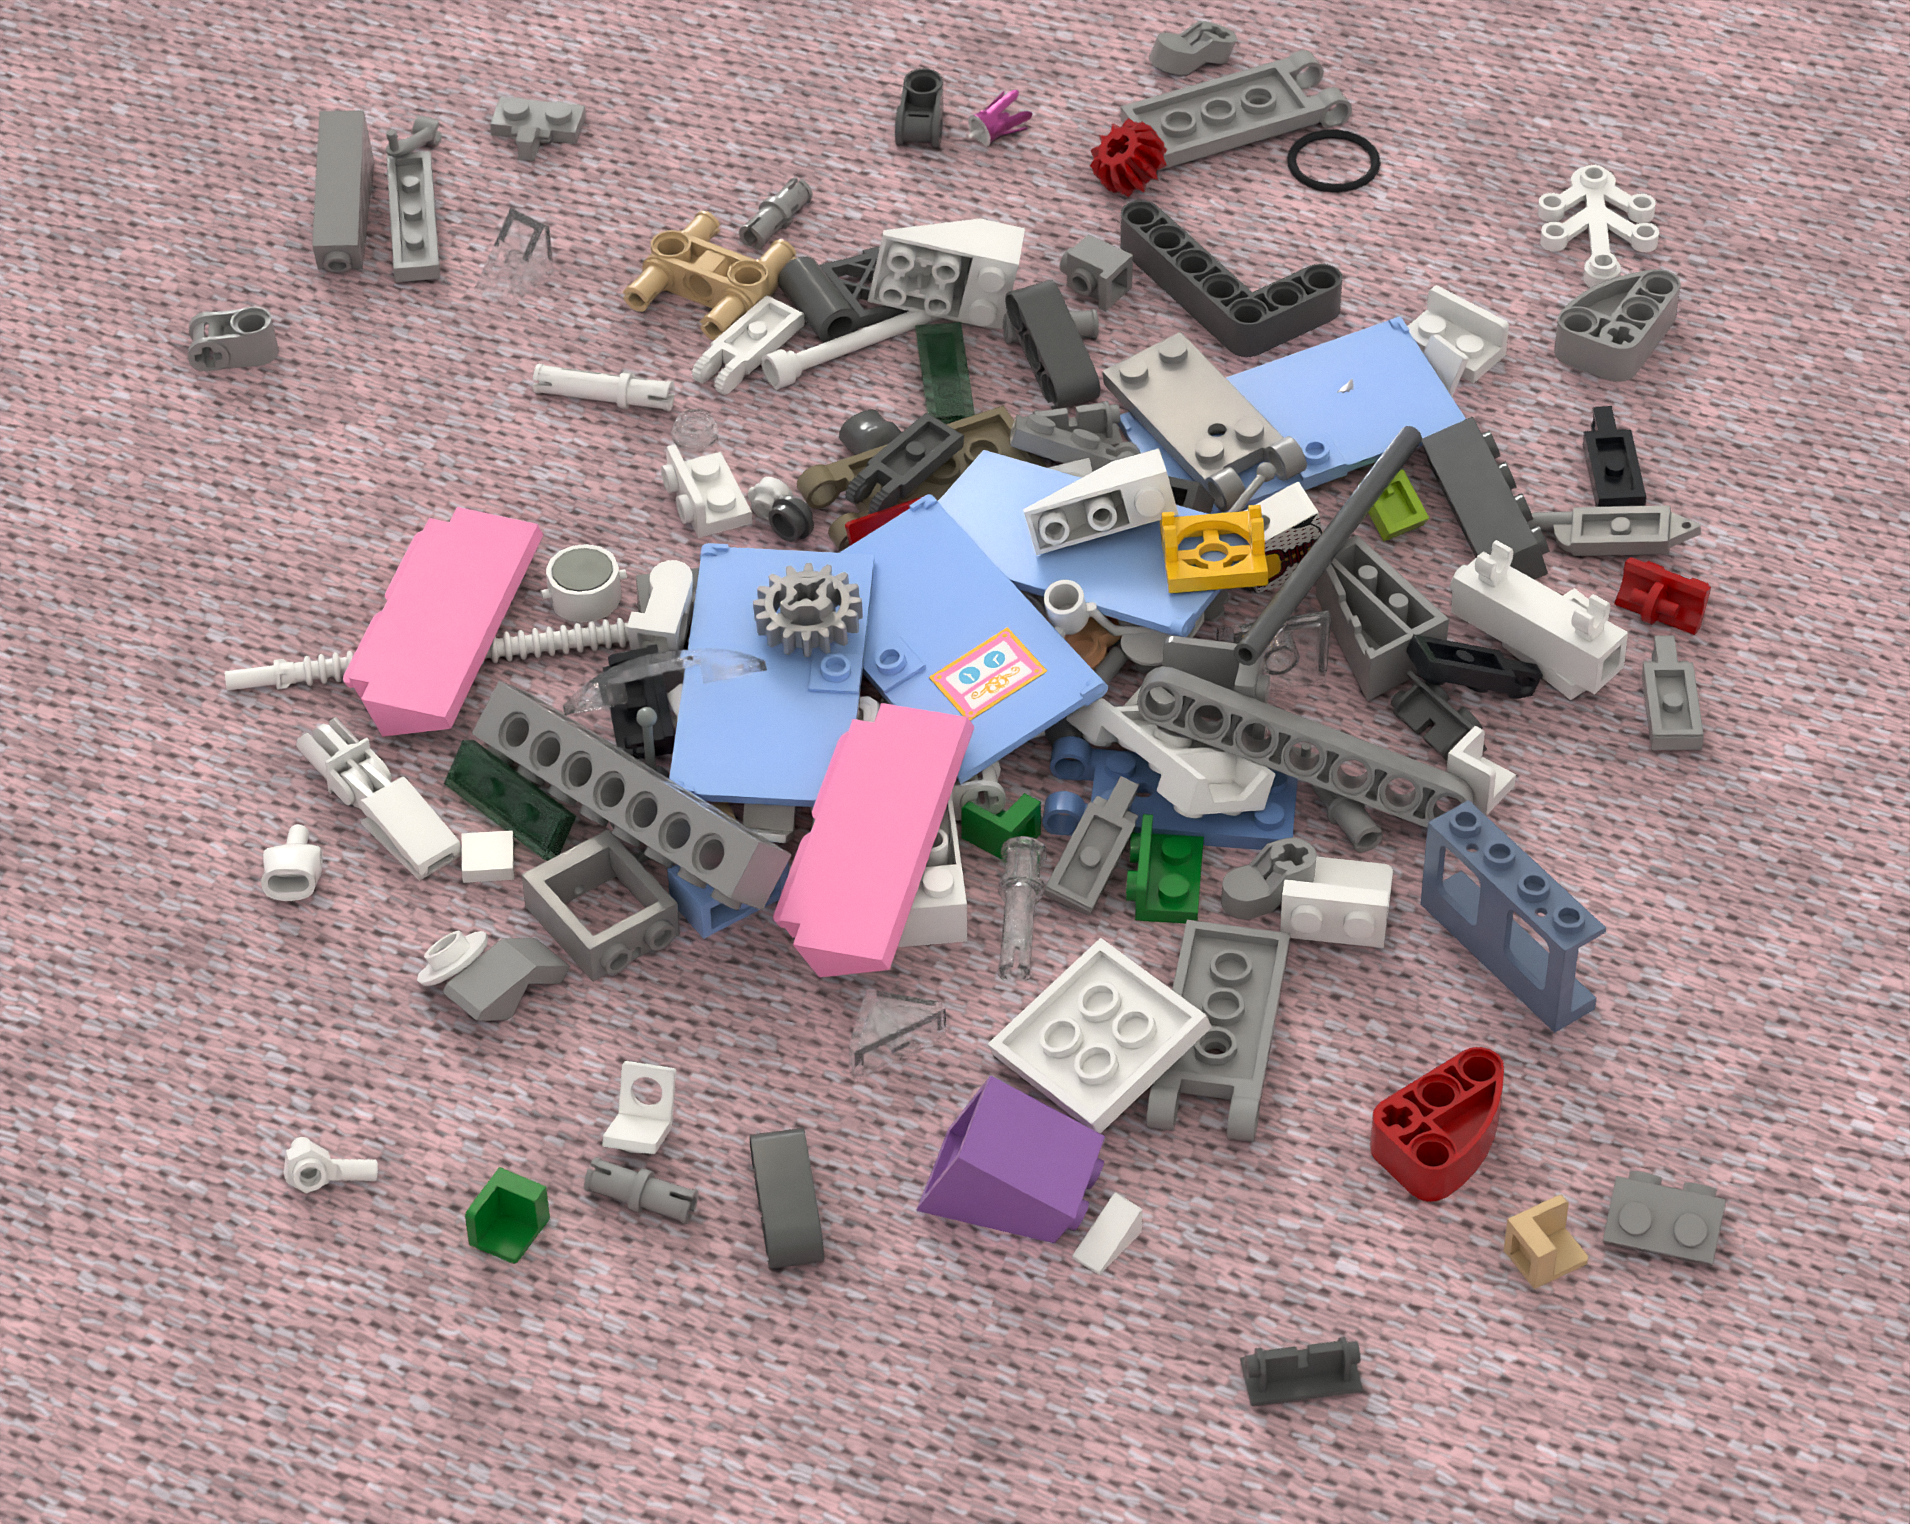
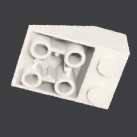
(963, 259)
(940, 901)

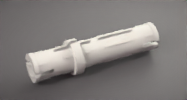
(619, 389)

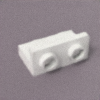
(1466, 327)
(705, 492)

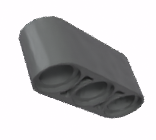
(1052, 345)
(786, 1198)

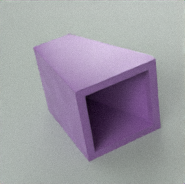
(1014, 1166)

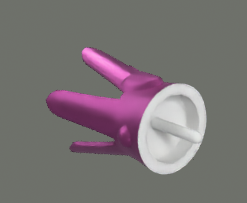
(993, 122)

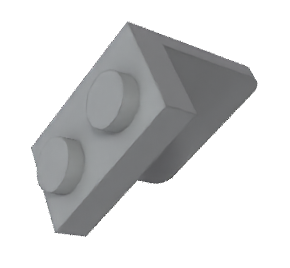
(1217, 664)

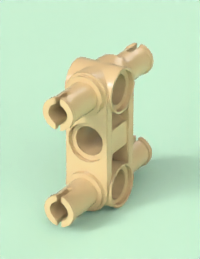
(707, 273)

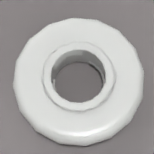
(451, 956)

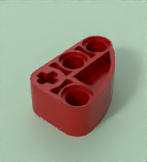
(1440, 1124)

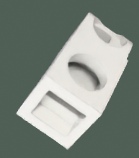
(668, 609)

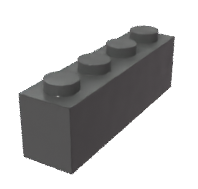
(1482, 495)

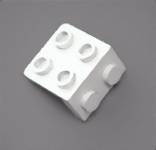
(1341, 905)

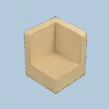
(1541, 1243)

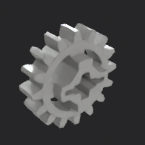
(808, 609)

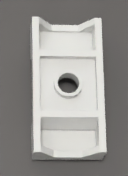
(1193, 774)

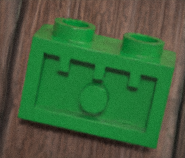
(1167, 875)

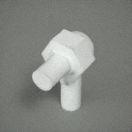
(310, 1167)

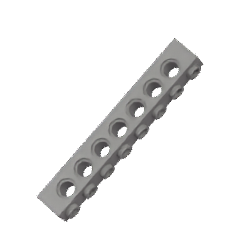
(632, 797)

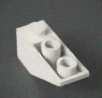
(1102, 503)

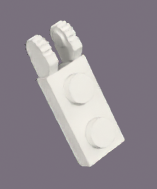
(746, 342)

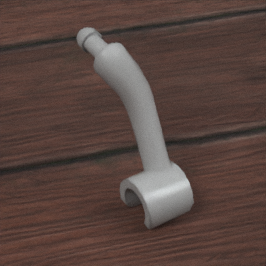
(423, 132)

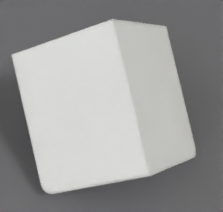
(1488, 780)

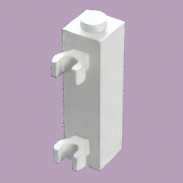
(1539, 620)

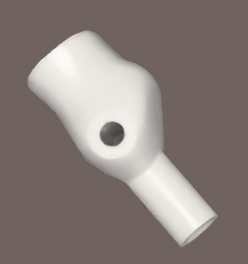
(292, 867)

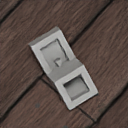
(499, 977)

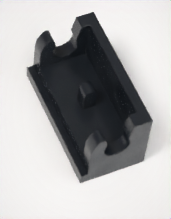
(641, 693)

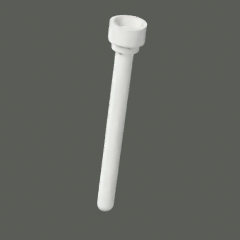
(784, 367)

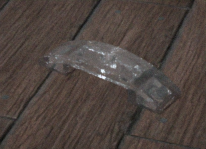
(609, 687)

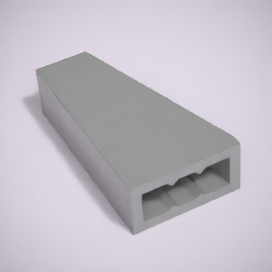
(342, 190)

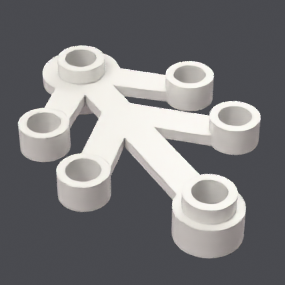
(1595, 186)

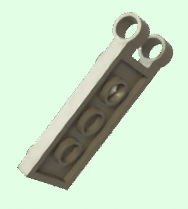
(984, 431)

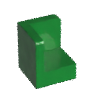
(991, 830)
(507, 1215)

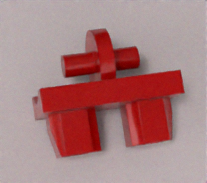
(1663, 595)

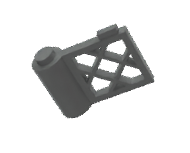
(832, 303)

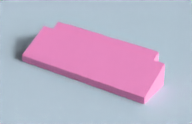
(440, 619)
(871, 838)

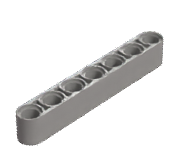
(1289, 729)

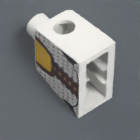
(1289, 532)

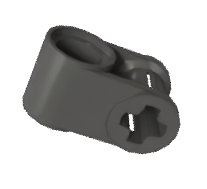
(920, 108)

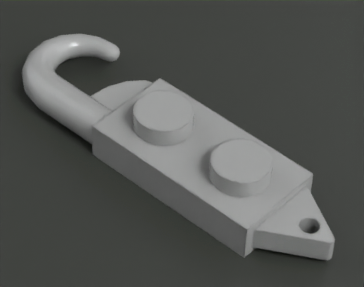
(1617, 529)

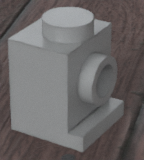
(1098, 270)

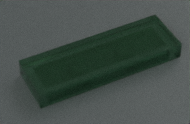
(944, 371)
(509, 799)

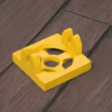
(1220, 574)

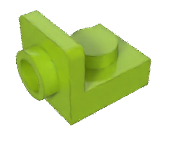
(1398, 509)

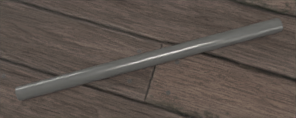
(1326, 547)

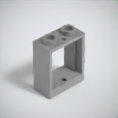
(583, 869)

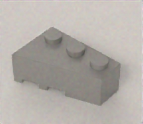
(1375, 616)

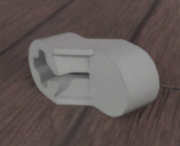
(1192, 48)
(1259, 885)

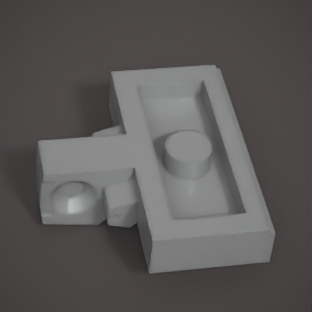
(536, 122)

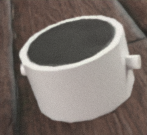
(583, 583)

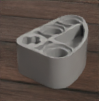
(1617, 323)

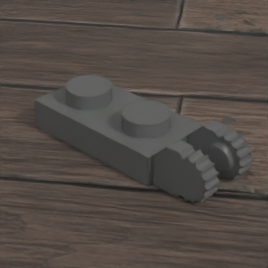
(905, 463)

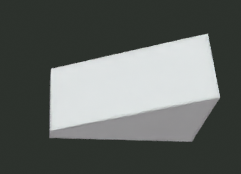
(1110, 1234)

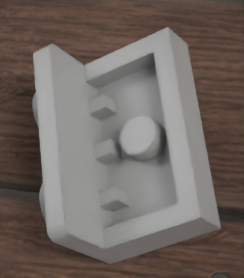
(1665, 1218)

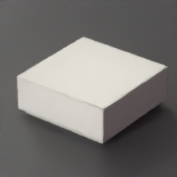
(487, 856)

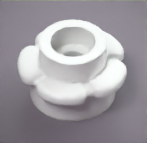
(765, 493)

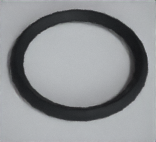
(1329, 187)

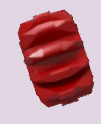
(1128, 157)

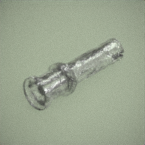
(1020, 891)

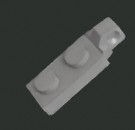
(1671, 699)
(1094, 849)

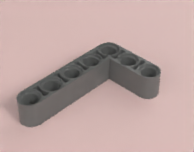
(1236, 316)

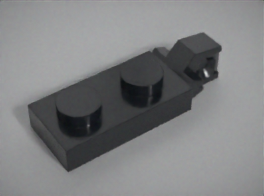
(1612, 462)
(1472, 667)

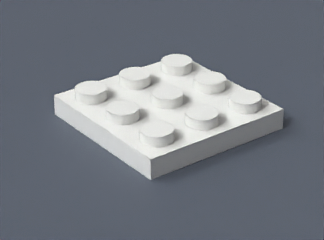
(1099, 1036)

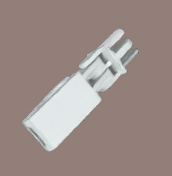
(393, 809)

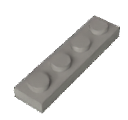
(413, 217)

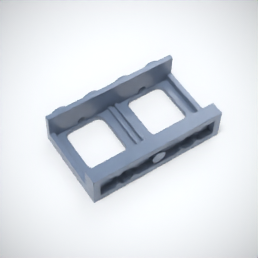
(1484, 914)

